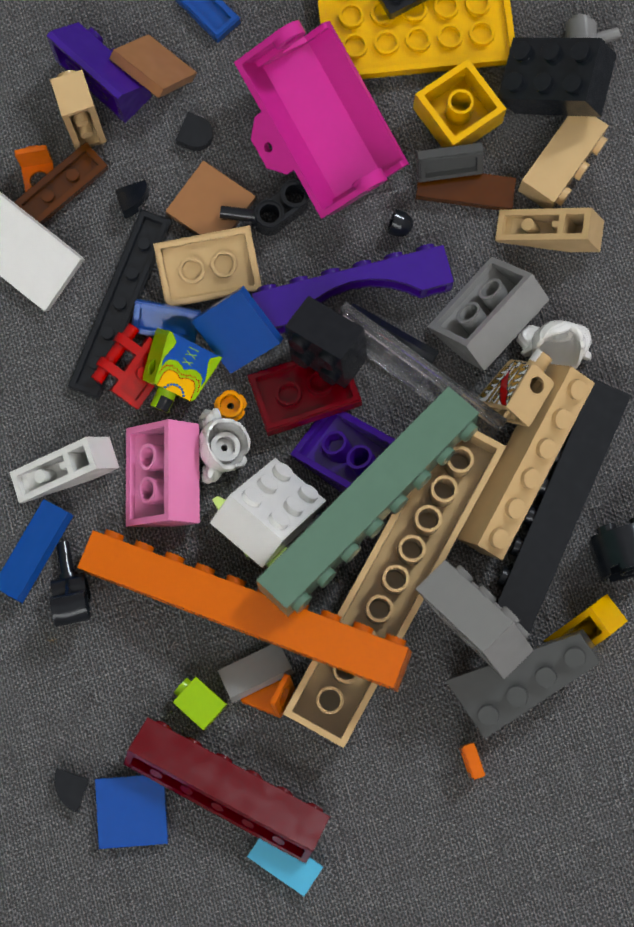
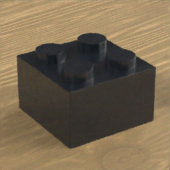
(326, 342)

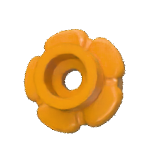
(234, 398)

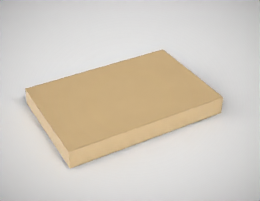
(207, 266)

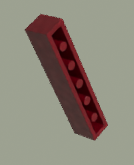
(226, 789)

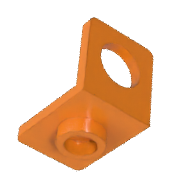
(32, 161)
(272, 698)

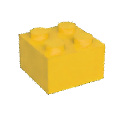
(459, 106)

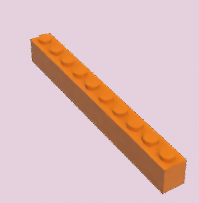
(245, 610)

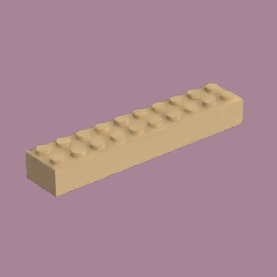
(385, 589)

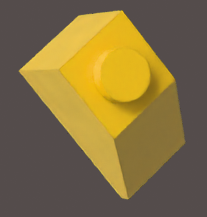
(597, 621)

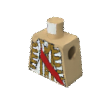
(520, 389)

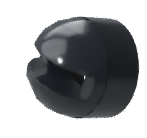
(400, 224)

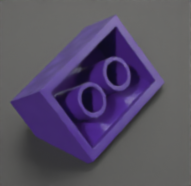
(84, 50)

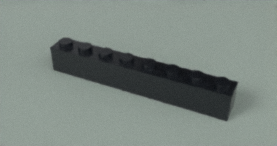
(560, 504)

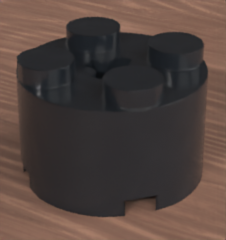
(614, 551)

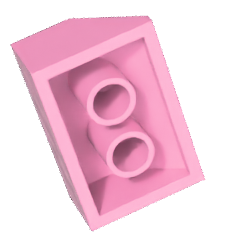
(162, 474)

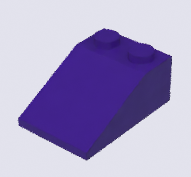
(340, 449)

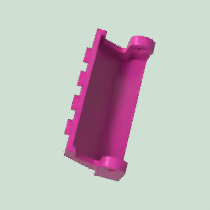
(318, 117)

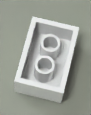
(267, 511)

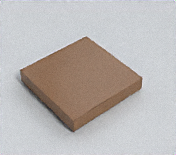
(152, 65)
(201, 199)

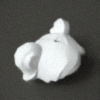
(560, 339)
(218, 433)

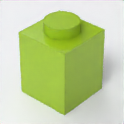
(198, 702)

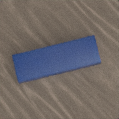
(33, 550)

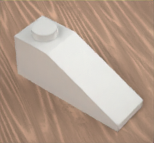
(65, 468)

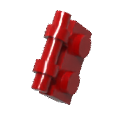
(129, 382)

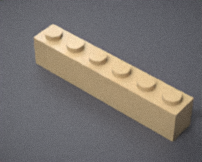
(525, 465)

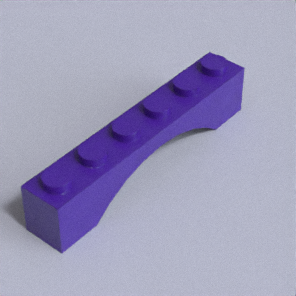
(416, 273)

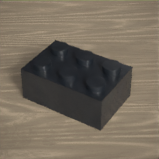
(557, 76)

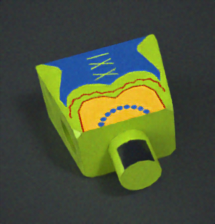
(177, 368)

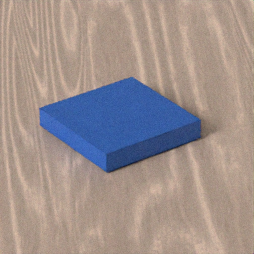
(237, 329)
(131, 812)

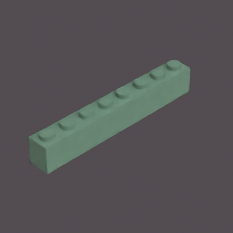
(367, 502)

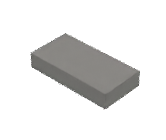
(255, 672)

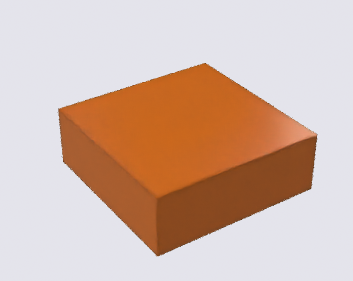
(471, 761)

